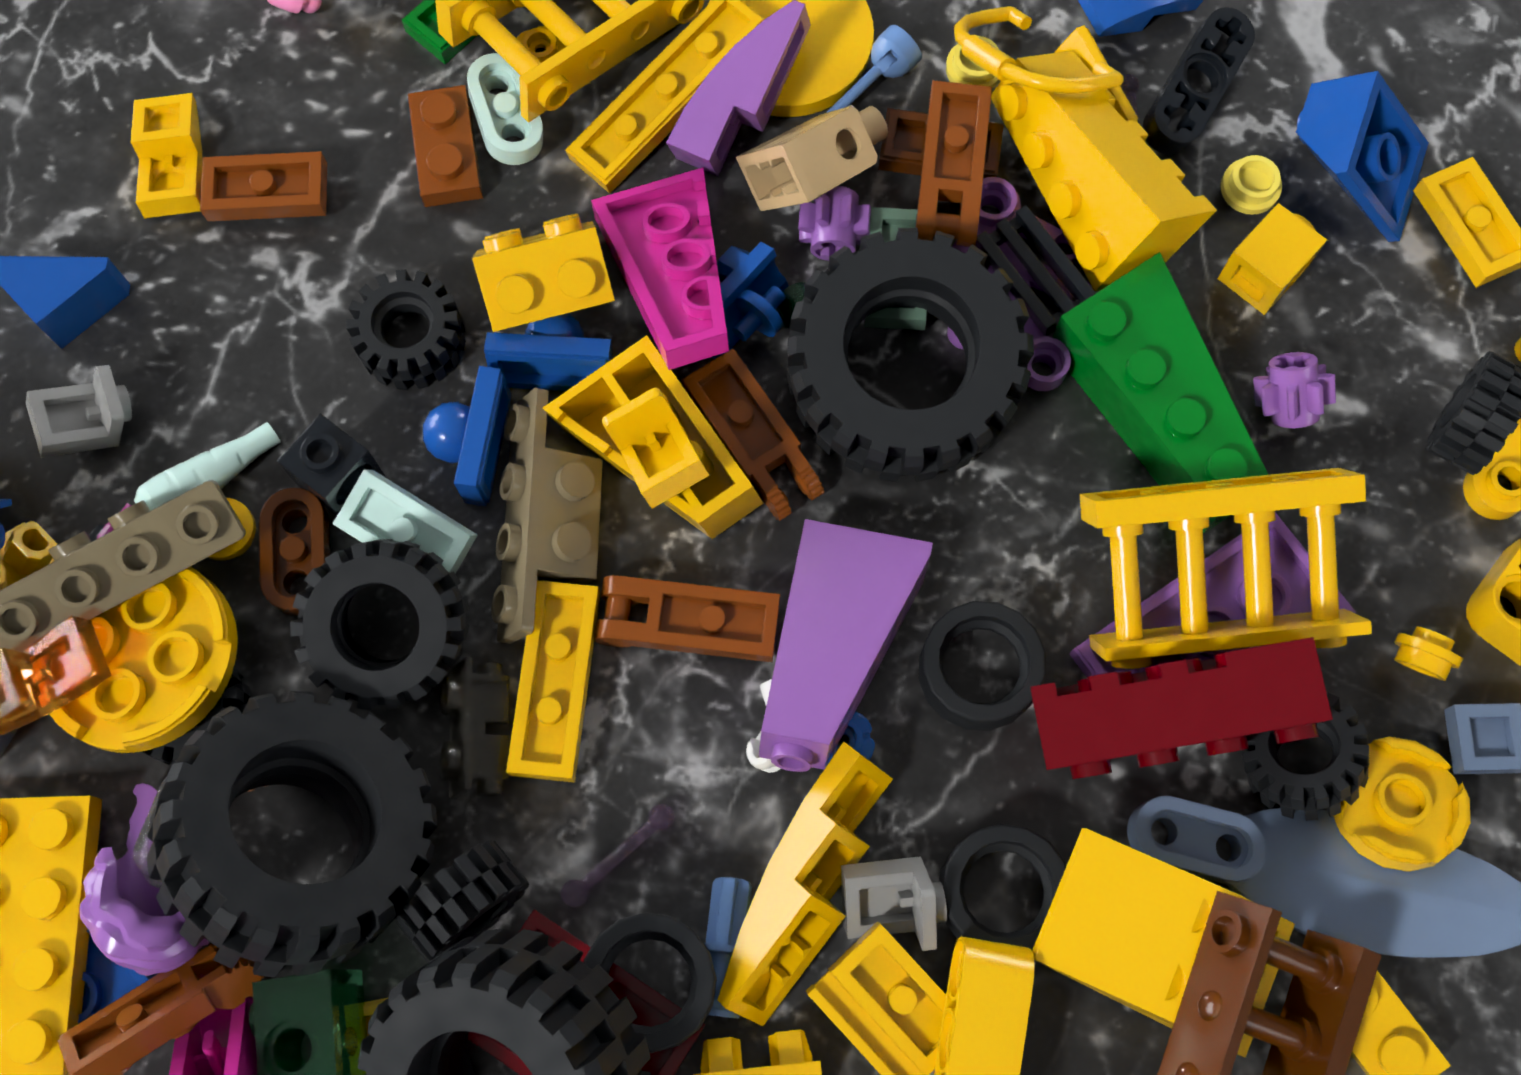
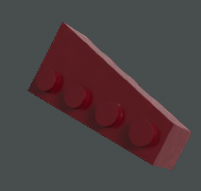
(1182, 706)

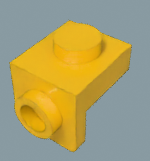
(655, 447)

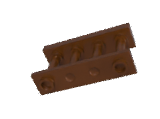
(1217, 1006)

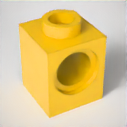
(1272, 258)

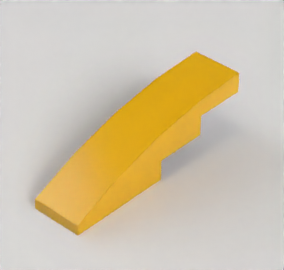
(792, 906)

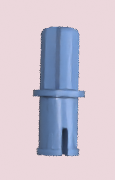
(727, 912)

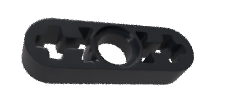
(1217, 68)

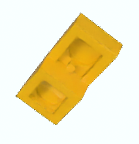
(169, 155)

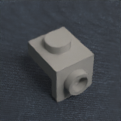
(79, 415)
(895, 895)

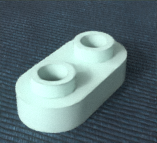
(501, 113)

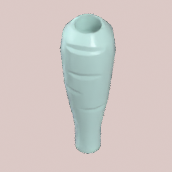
(218, 464)

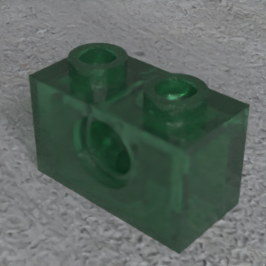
(317, 1004)

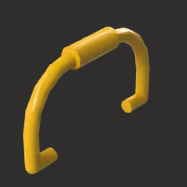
(1005, 67)

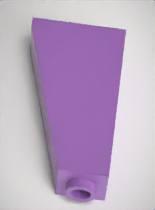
(837, 627)

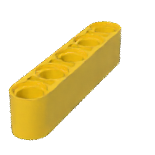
(985, 1009)

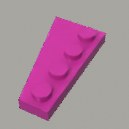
(669, 263)

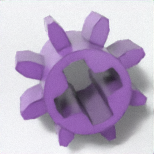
(833, 222)
(1294, 390)

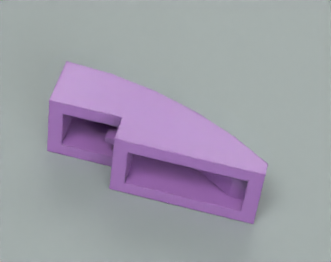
(740, 89)

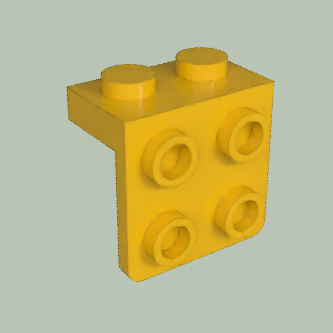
(542, 273)

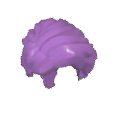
(124, 908)

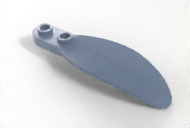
(1329, 888)

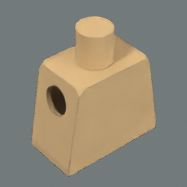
(813, 157)

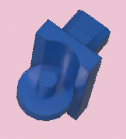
(750, 292)

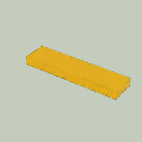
(657, 96)

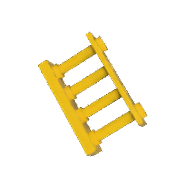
(586, 55)
(1188, 512)

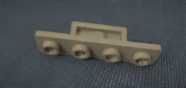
(548, 517)
(130, 559)

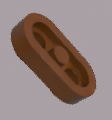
(286, 554)

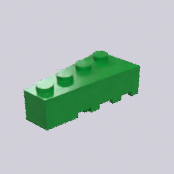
(1156, 380)

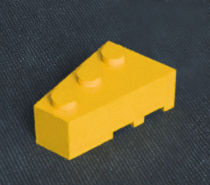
(710, 503)

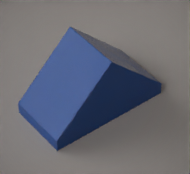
(63, 292)

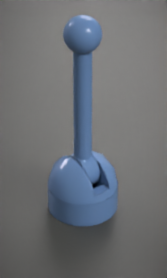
(892, 56)

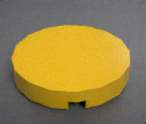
(1409, 808)

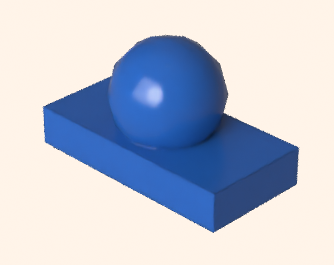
(547, 355)
(472, 435)

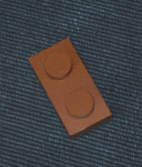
(445, 146)
(264, 186)

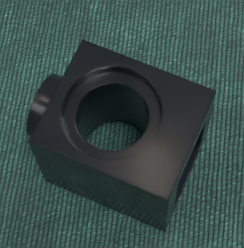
(327, 462)

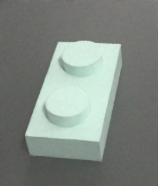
(387, 511)

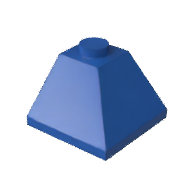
(1365, 146)

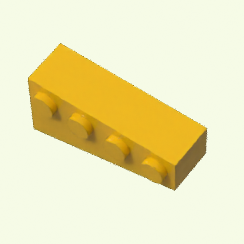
(1098, 172)

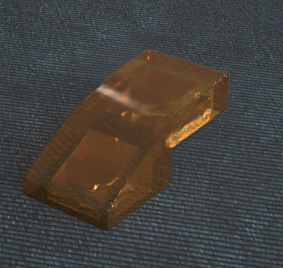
(49, 673)

